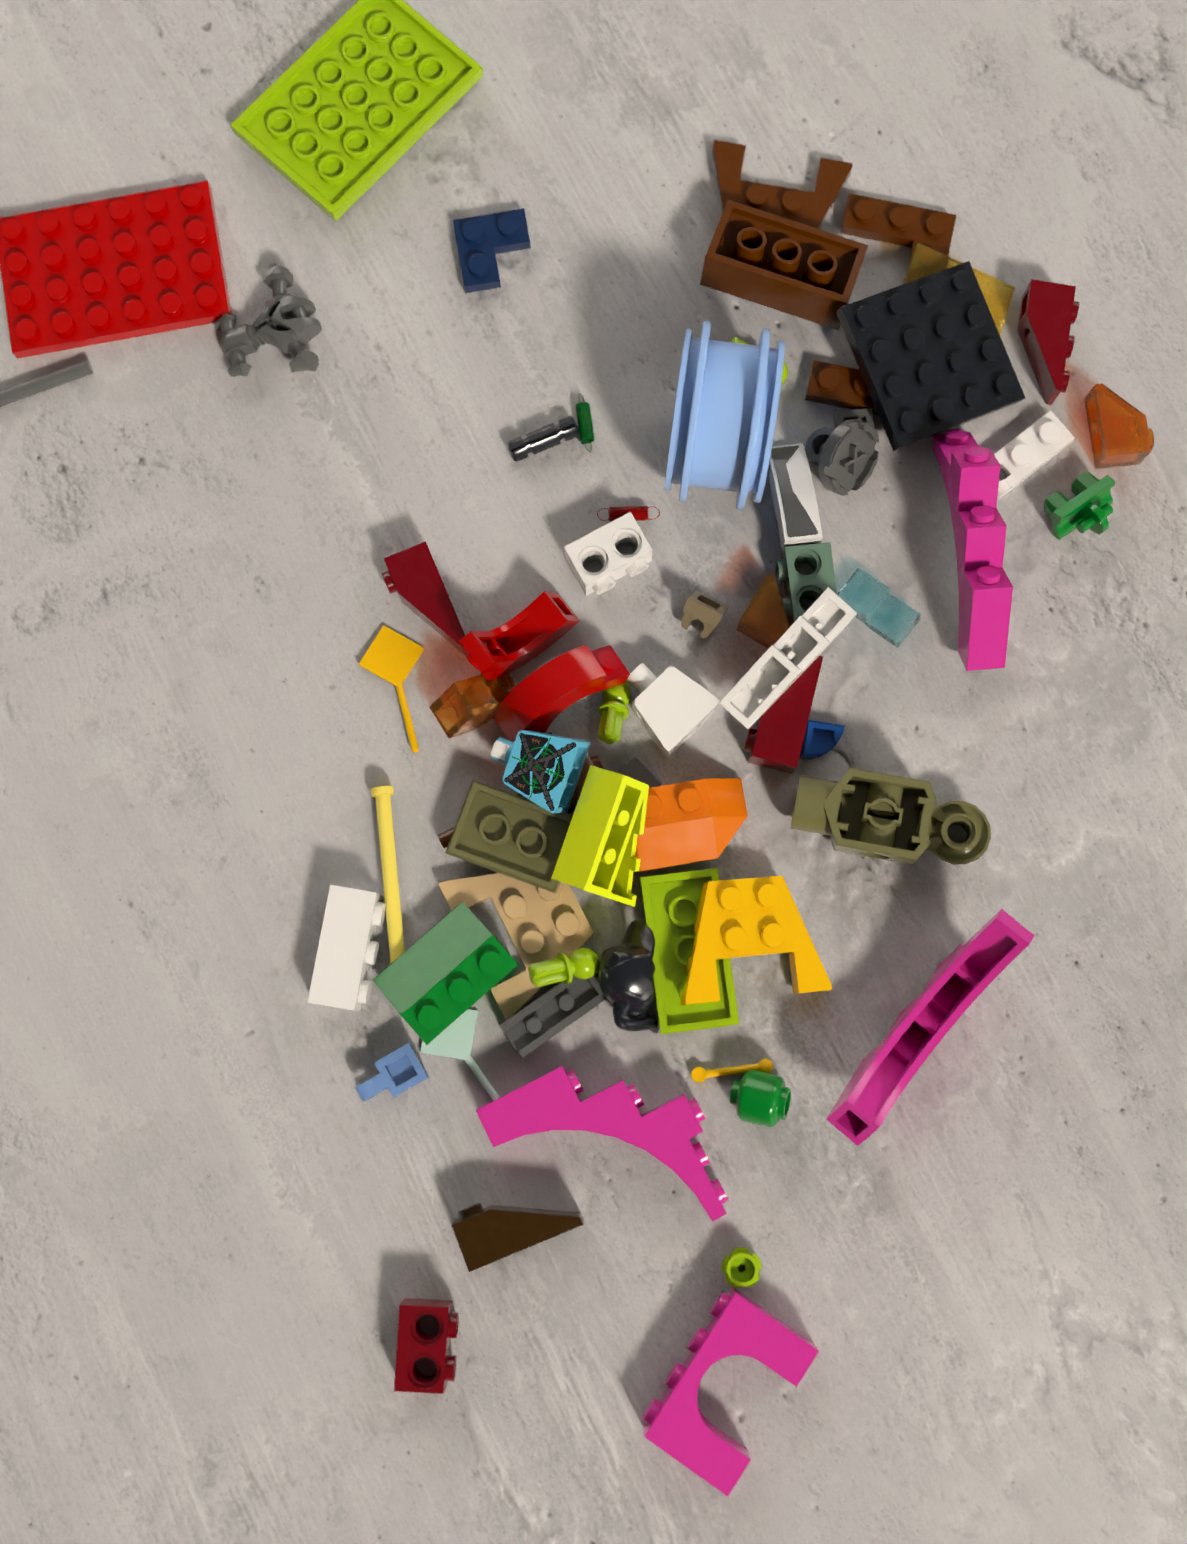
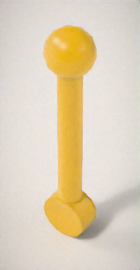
(700, 1074)

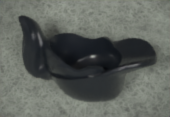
(626, 978)

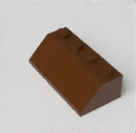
(782, 264)

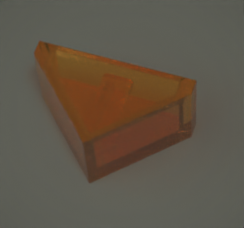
(765, 615)

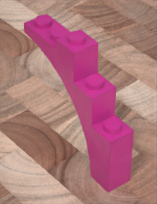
(979, 536)
(923, 1025)
(663, 1131)

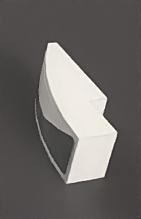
(794, 496)

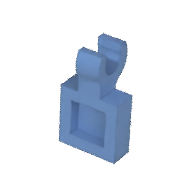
(397, 1072)

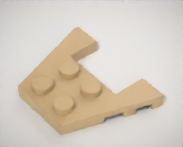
(536, 921)

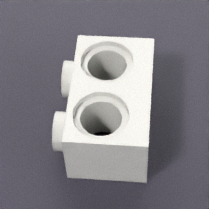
(602, 546)

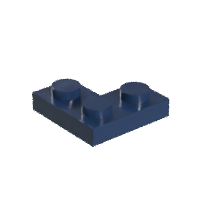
(484, 237)

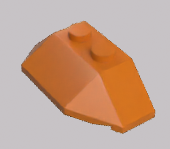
(690, 822)

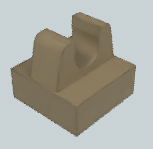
(705, 609)

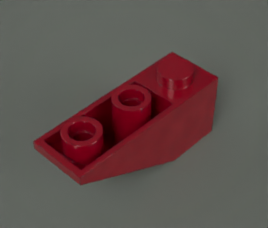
(1044, 330)

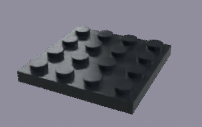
(930, 355)

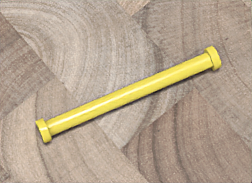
(389, 870)

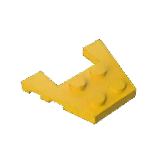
(746, 921)

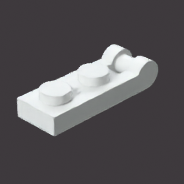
(1031, 451)

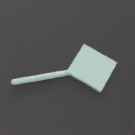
(457, 1043)

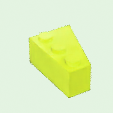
(604, 835)

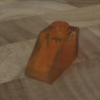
(1116, 429)

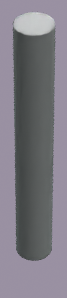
(45, 382)

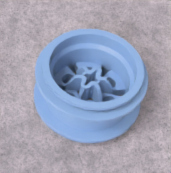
(725, 415)

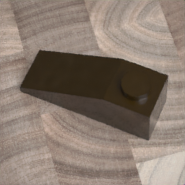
(505, 1230)

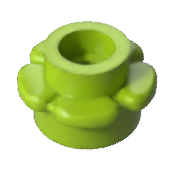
(749, 1276)

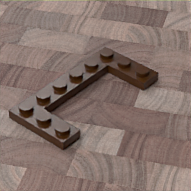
(886, 223)

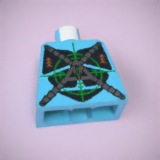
(542, 767)

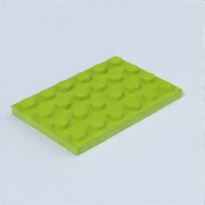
(357, 102)

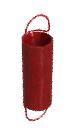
(638, 512)

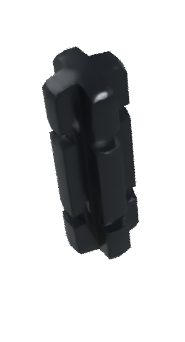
(543, 438)

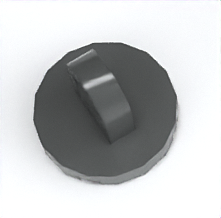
(846, 456)

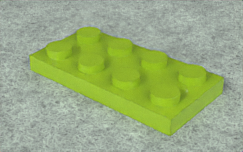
(671, 914)

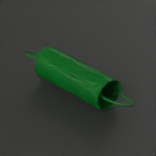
(585, 422)

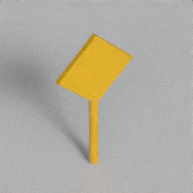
(392, 659)

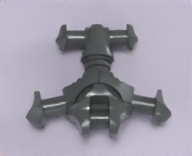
(280, 323)

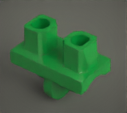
(1085, 510)

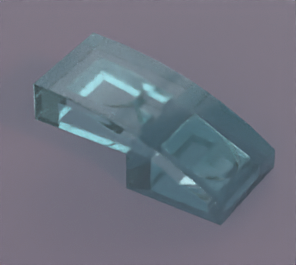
(878, 608)

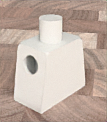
(670, 706)

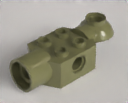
(888, 818)

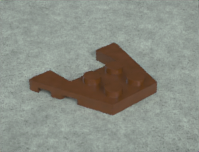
(785, 202)

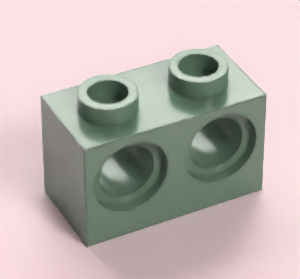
(804, 586)

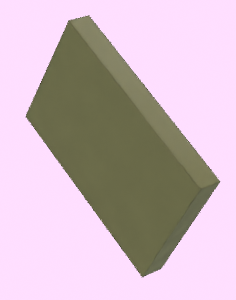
(509, 836)

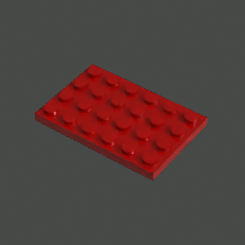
(112, 269)

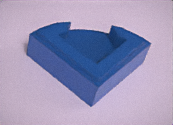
(820, 739)

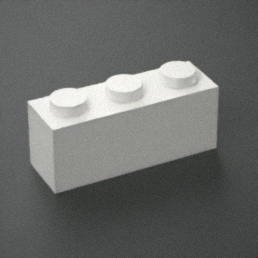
(346, 948)

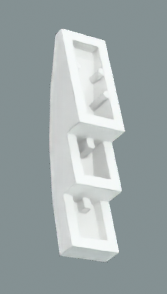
(788, 658)

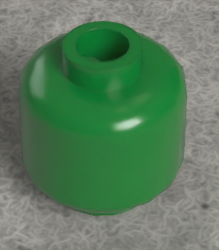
(761, 1098)

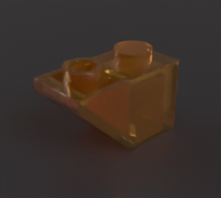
(470, 703)

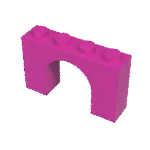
(677, 1422)

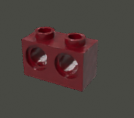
(415, 1344)

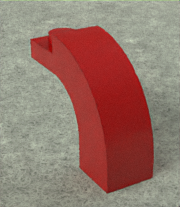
(521, 638)
(557, 686)

